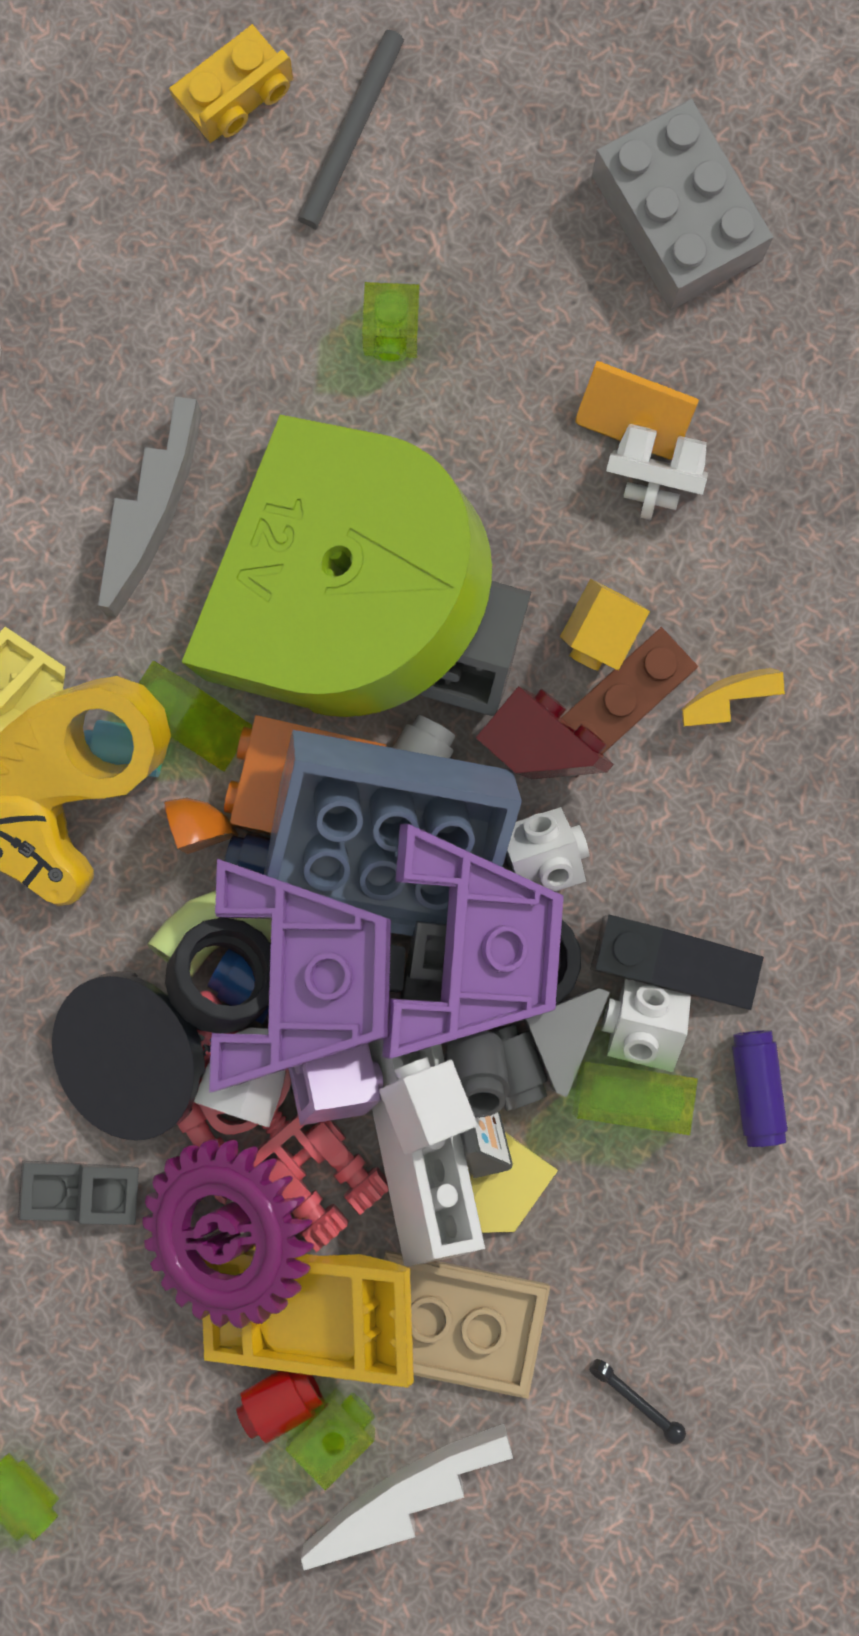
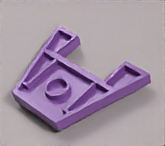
(497, 946)
(323, 977)

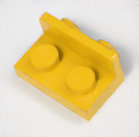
(233, 84)

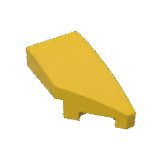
(713, 703)

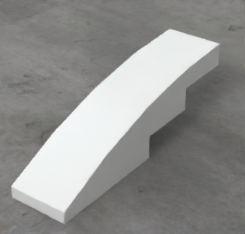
(387, 1509)

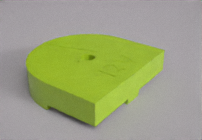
(344, 575)

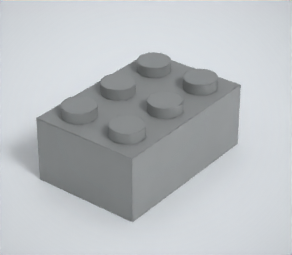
(681, 204)

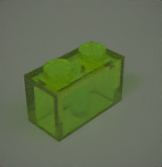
(635, 1097)

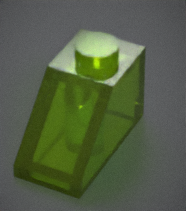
(195, 717)

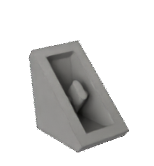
(565, 1034)

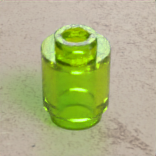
(24, 1500)

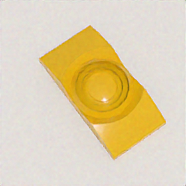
(341, 1325)

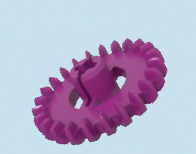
(255, 1209)

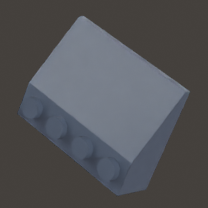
(344, 815)

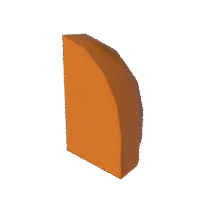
(197, 824)

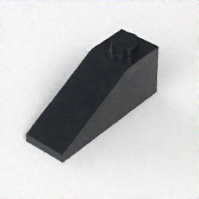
(676, 961)

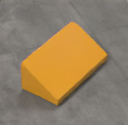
(621, 399)

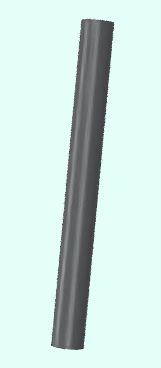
(351, 129)

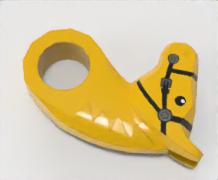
(51, 764)

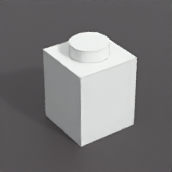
(427, 1104)

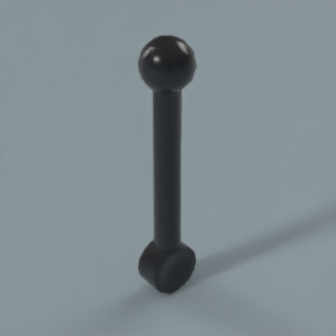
(673, 1431)

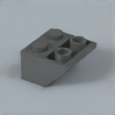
(484, 668)

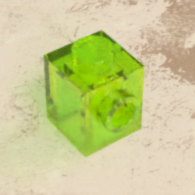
(391, 320)
(333, 1437)

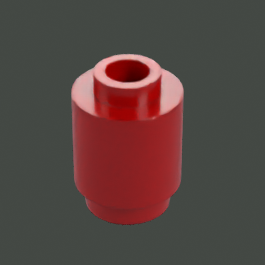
(278, 1404)

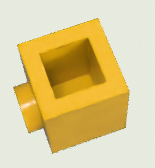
(603, 626)

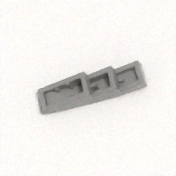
(141, 525)

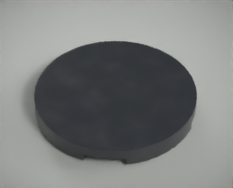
(126, 1056)

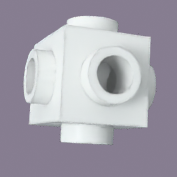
(548, 850)
(647, 1025)

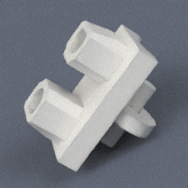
(634, 461)

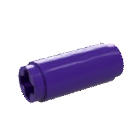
(759, 1088)

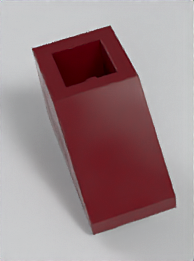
(538, 742)

